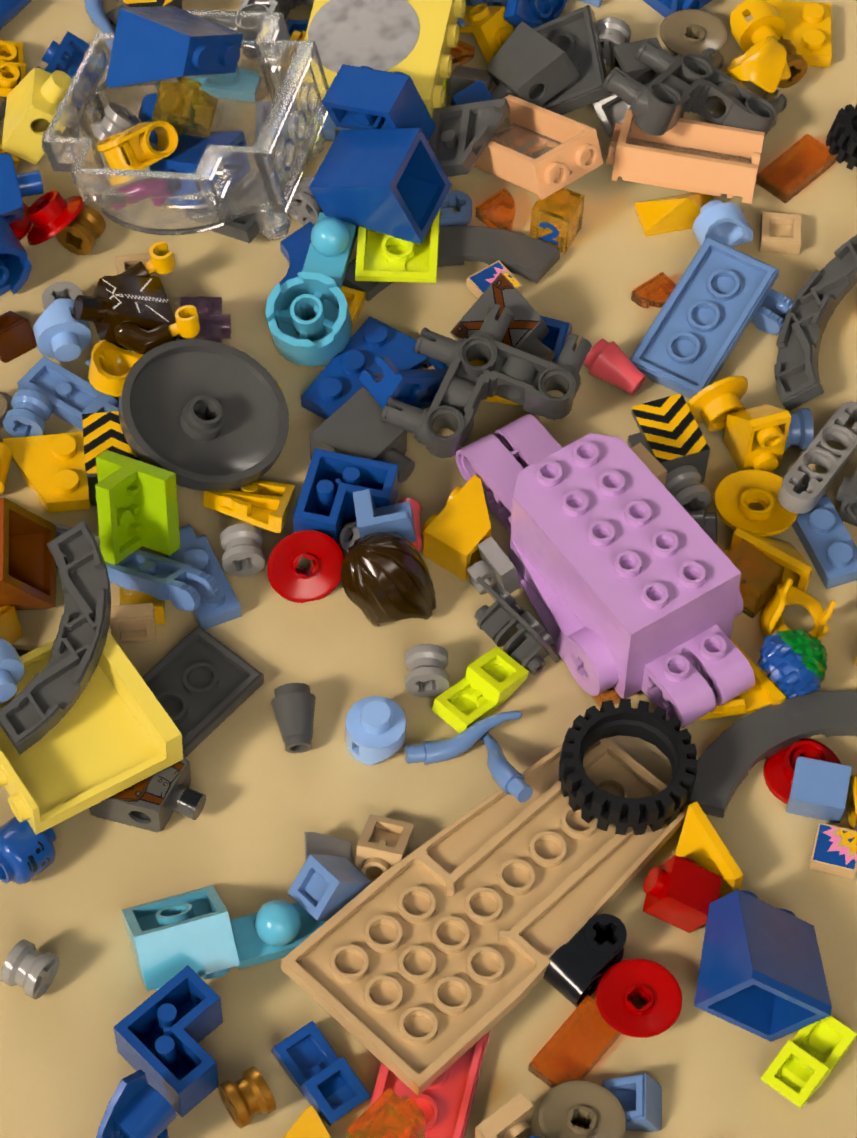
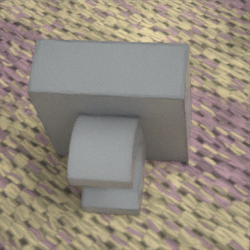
(493, 567)

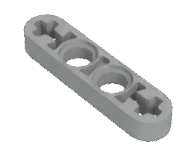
(821, 454)

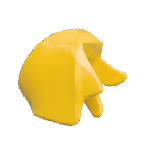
(762, 64)
(786, 594)

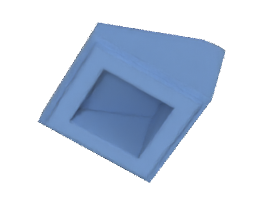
(640, 1100)

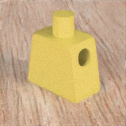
(31, 111)

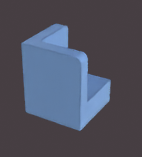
(390, 518)
(819, 789)
(327, 885)

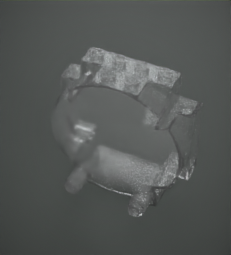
(269, 97)

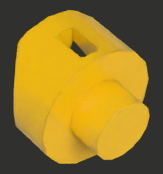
(765, 23)
(110, 367)

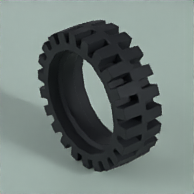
(634, 723)

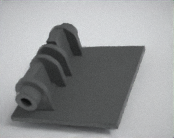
(515, 628)

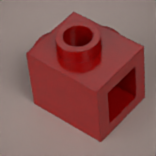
(680, 893)

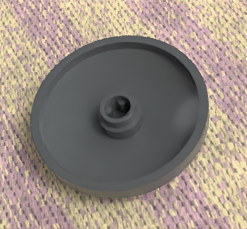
(204, 414)

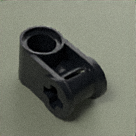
(582, 962)

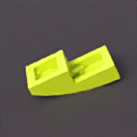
(482, 690)
(808, 1059)

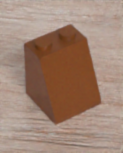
(25, 559)

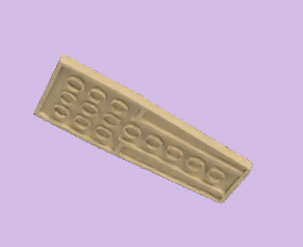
(473, 917)

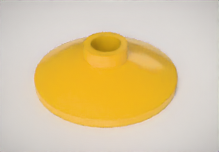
(751, 502)

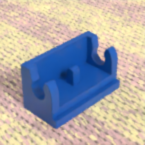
(407, 385)

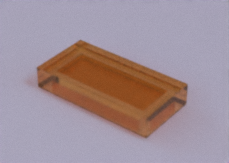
(795, 168)
(574, 1046)

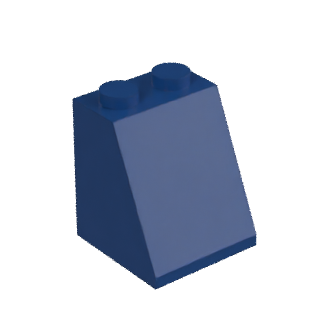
(169, 45)
(382, 181)
(760, 968)

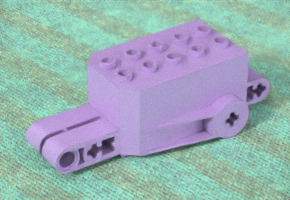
(614, 568)

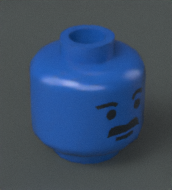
(23, 852)

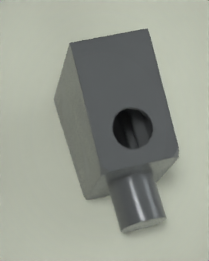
(530, 67)
(358, 432)

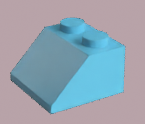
(179, 933)

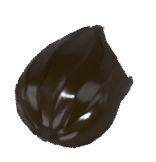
(387, 579)

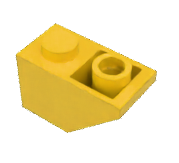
(757, 437)
(458, 529)

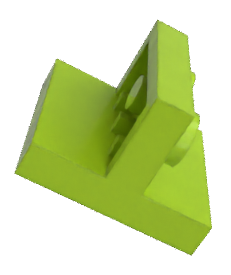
(135, 507)

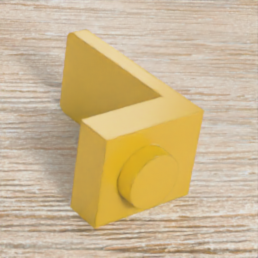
(488, 27)

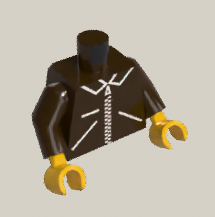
(134, 308)

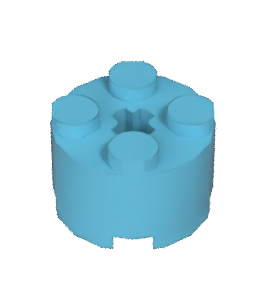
(288, 315)

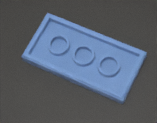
(704, 318)

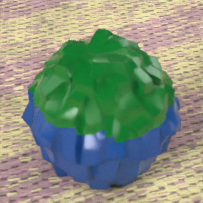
(794, 661)

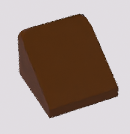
(15, 336)

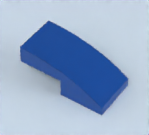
(319, 1073)

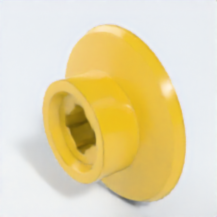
(718, 400)

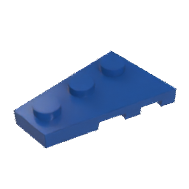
(341, 376)

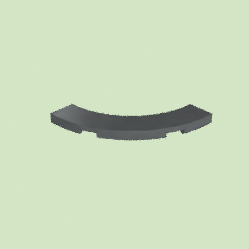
(479, 244)
(805, 323)
(77, 643)
(765, 734)

